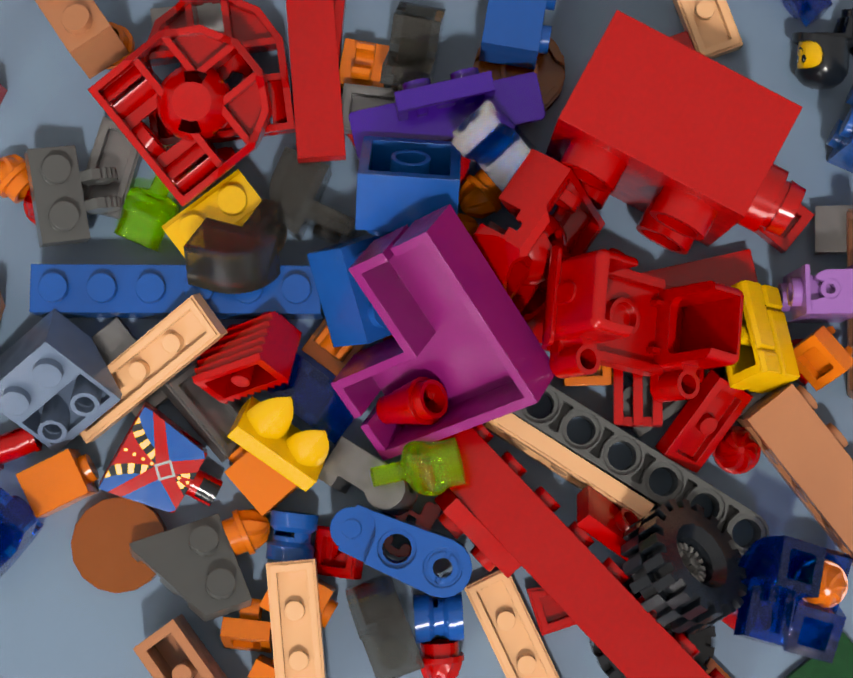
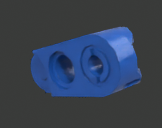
(362, 533)

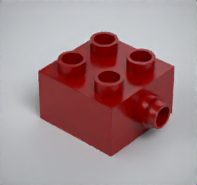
(677, 139)

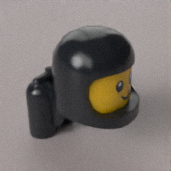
(825, 55)

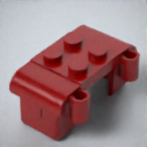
(637, 323)

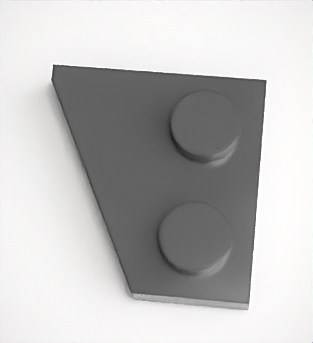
(197, 566)

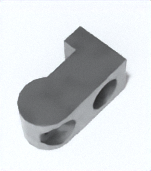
(352, 465)

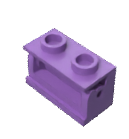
(817, 297)

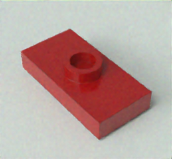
(603, 519)

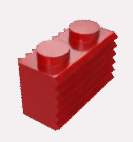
(249, 358)

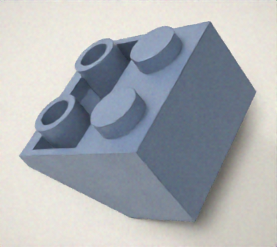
(55, 382)

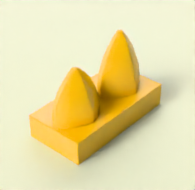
(268, 434)

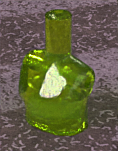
(145, 213)
(426, 467)

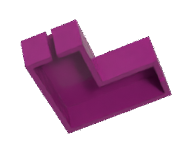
(446, 325)

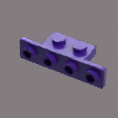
(439, 108)

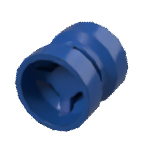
(288, 547)
(438, 617)

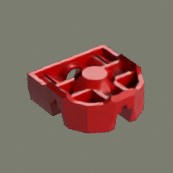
(257, 34)
(175, 99)
(523, 255)

